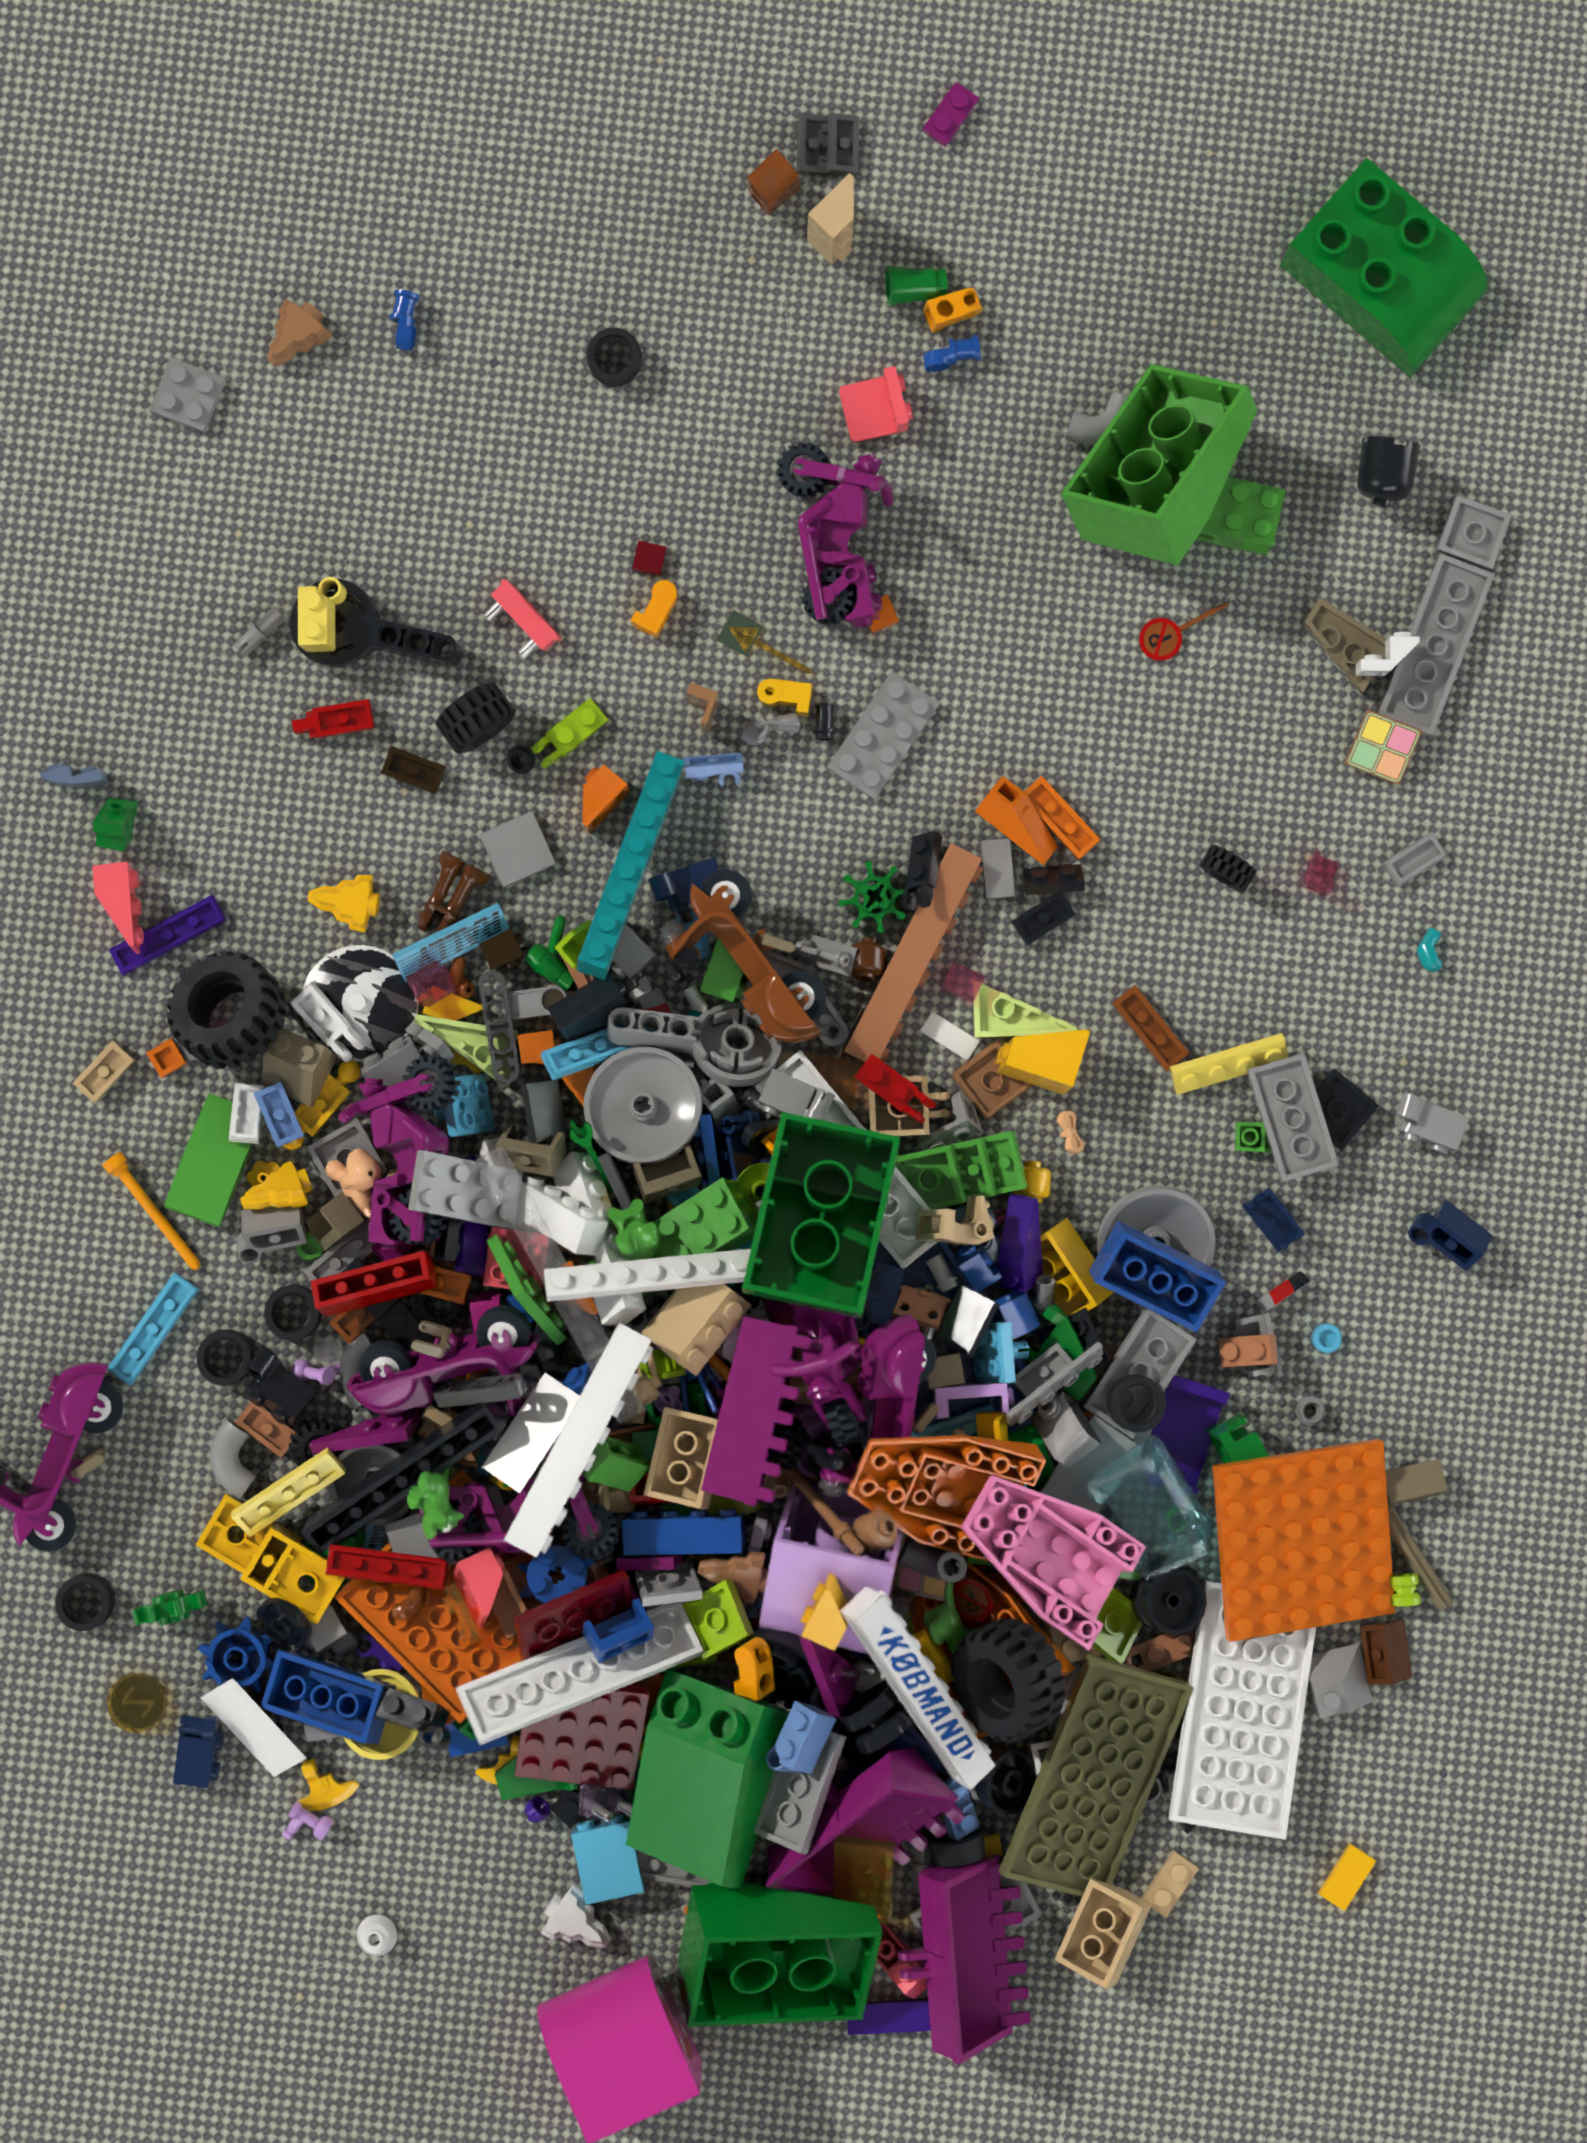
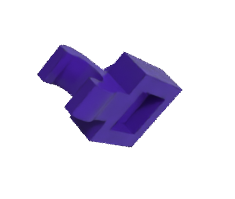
(387, 1660)

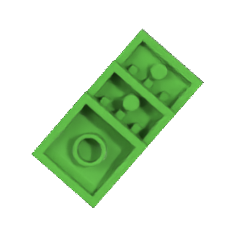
(209, 1166)
(965, 1169)

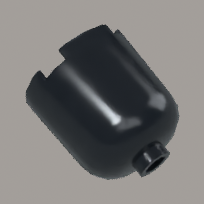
(1386, 469)

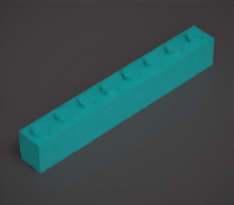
(630, 866)

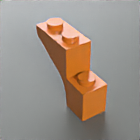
(530, 1050)

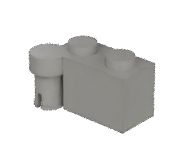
(794, 1096)

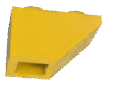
(824, 1620)

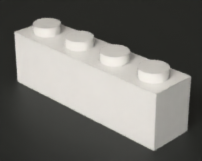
(568, 1222)

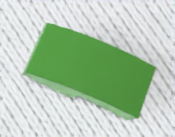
(1251, 1137)

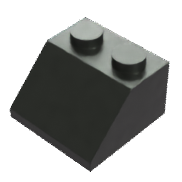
(546, 1110)

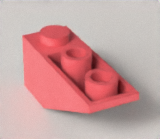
(116, 892)
(889, 1961)

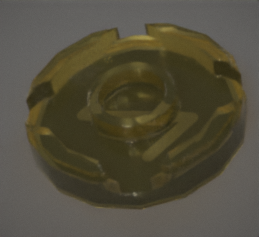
(137, 1702)

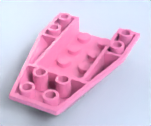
(1052, 1554)

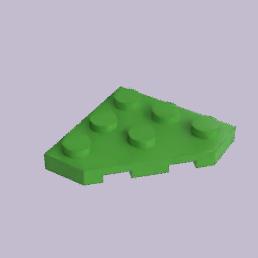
(526, 1289)

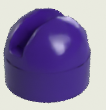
(536, 1809)

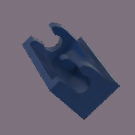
(1273, 1219)

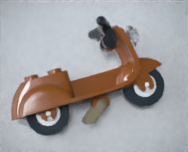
(783, 1003)

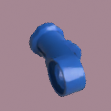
(403, 316)
(958, 350)

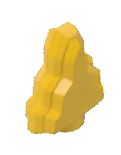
(349, 901)
(280, 1189)

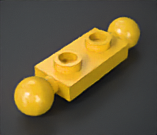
(328, 1101)

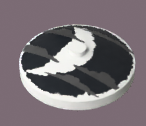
(369, 995)

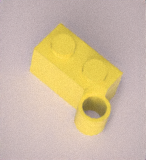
(317, 615)

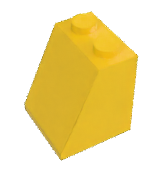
(1044, 1059)

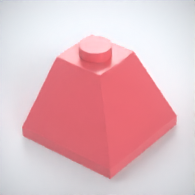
(478, 1583)

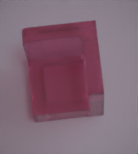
(1319, 874)
(962, 982)
(431, 983)

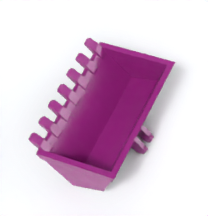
(751, 1410)
(882, 1805)
(967, 1957)

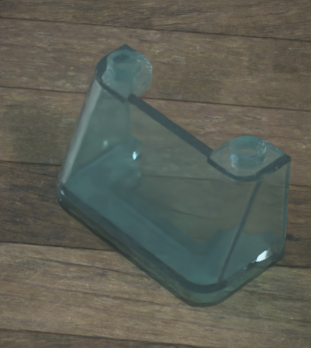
(1154, 1507)

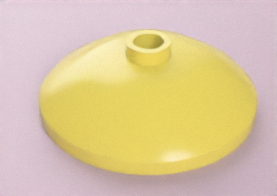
(394, 1738)

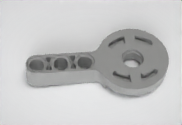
(703, 1040)

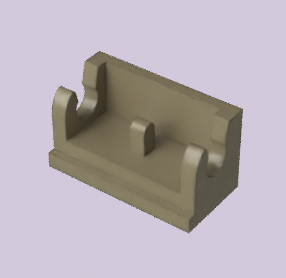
(1415, 1482)

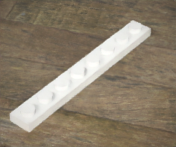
(646, 1275)

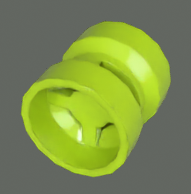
(1404, 1585)

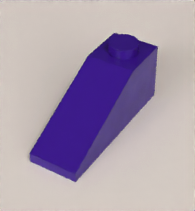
(1020, 1246)

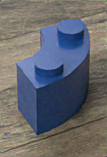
(1019, 1310)

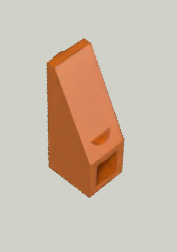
(1015, 817)

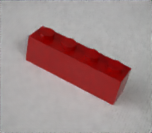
(374, 1283)

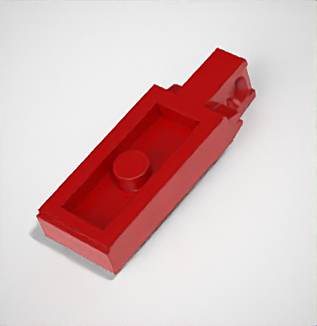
(336, 719)

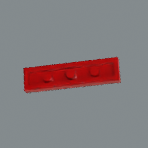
(386, 1567)

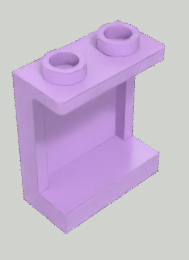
(971, 1390)

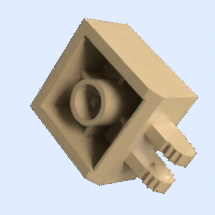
(886, 1121)

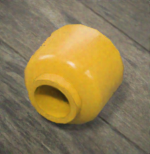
(1038, 1181)

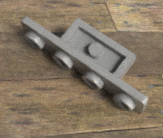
(1046, 1376)

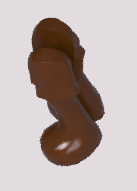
(469, 879)

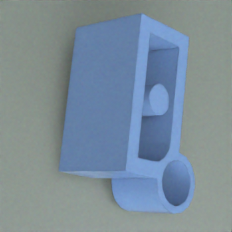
(801, 1739)

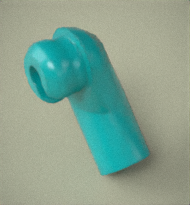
(1427, 952)

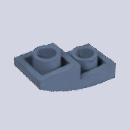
(66, 776)

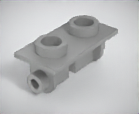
(826, 954)

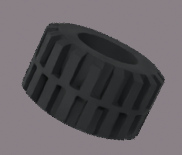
(475, 717)

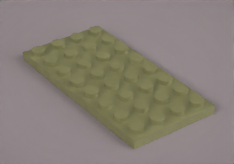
(1095, 1776)

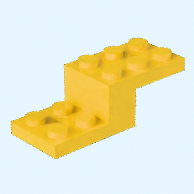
(271, 1561)

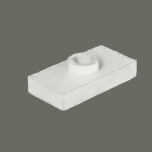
(245, 1114)

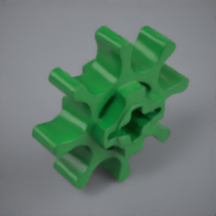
(862, 889)
(170, 1607)

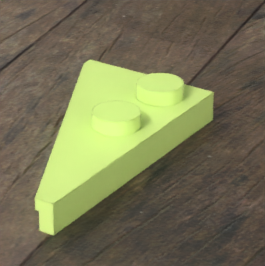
(1003, 1016)
(469, 1042)

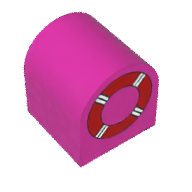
(620, 2048)

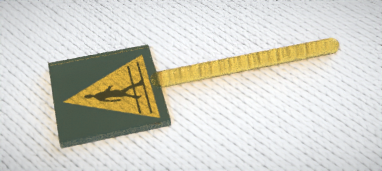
(742, 633)

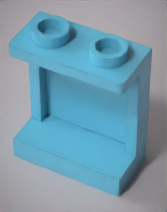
(604, 1860)

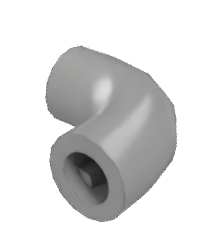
(1088, 429)
(226, 1461)

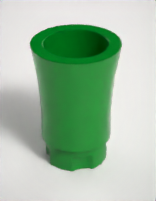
(914, 284)

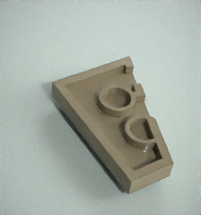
(1344, 640)

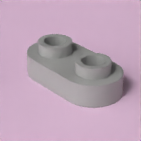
(830, 1018)

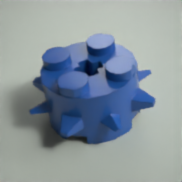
(544, 1565)
(223, 1647)

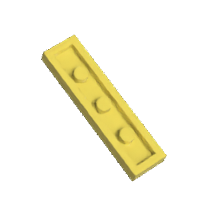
(1227, 1063)
(288, 1492)

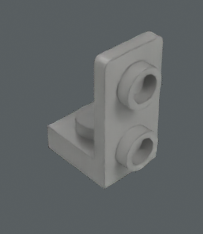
(961, 1129)

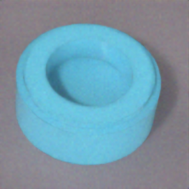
(1326, 1338)

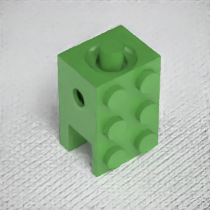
(1244, 516)

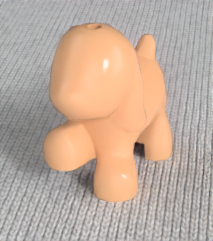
(356, 1178)

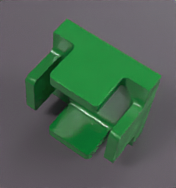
(1234, 1442)

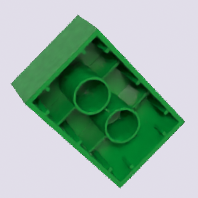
(1387, 267)

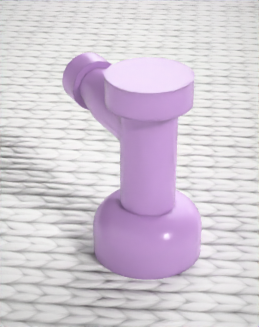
(304, 1371)
(299, 1816)

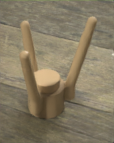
(646, 1386)

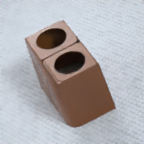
(773, 182)

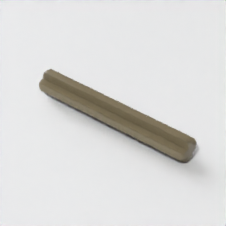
(1418, 1561)

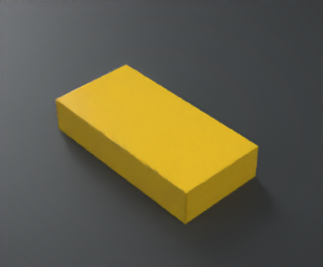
(1347, 1877)

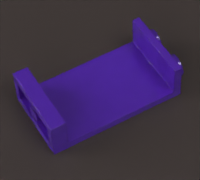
(1188, 1412)

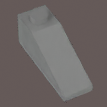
(716, 1097)

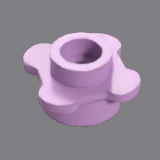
(663, 1400)

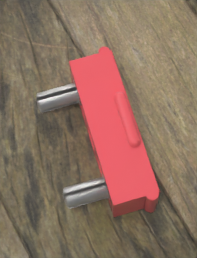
(525, 615)

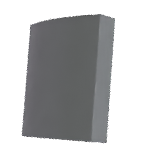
(827, 144)

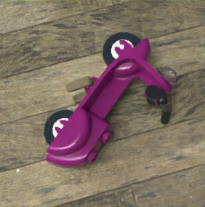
(892, 1367)
(399, 1380)
(78, 1404)

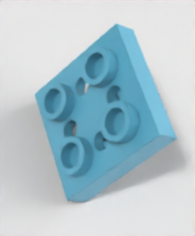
(471, 1109)
(997, 1354)

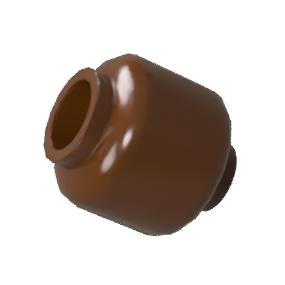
(869, 960)

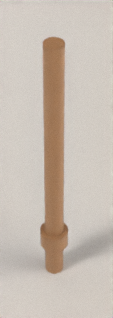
(841, 1530)

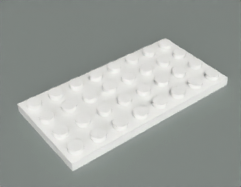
(1241, 1727)

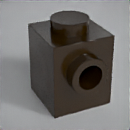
(504, 950)

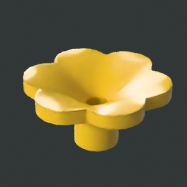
(259, 1169)

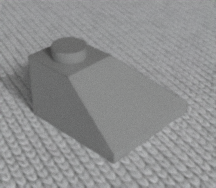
(1338, 1681)

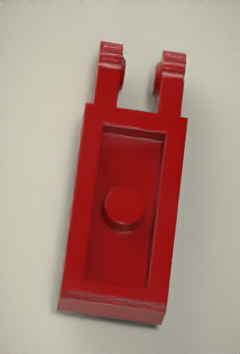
(892, 1087)

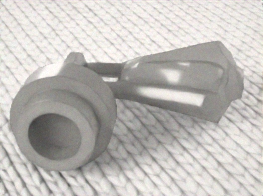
(756, 731)

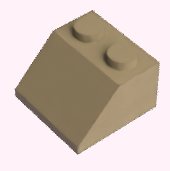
(298, 1065)

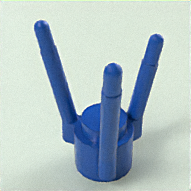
(700, 1377)

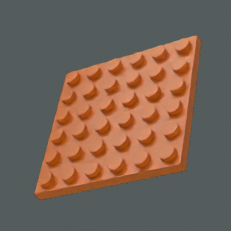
(1303, 1539)
(430, 1641)

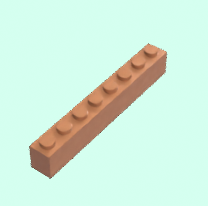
(913, 955)

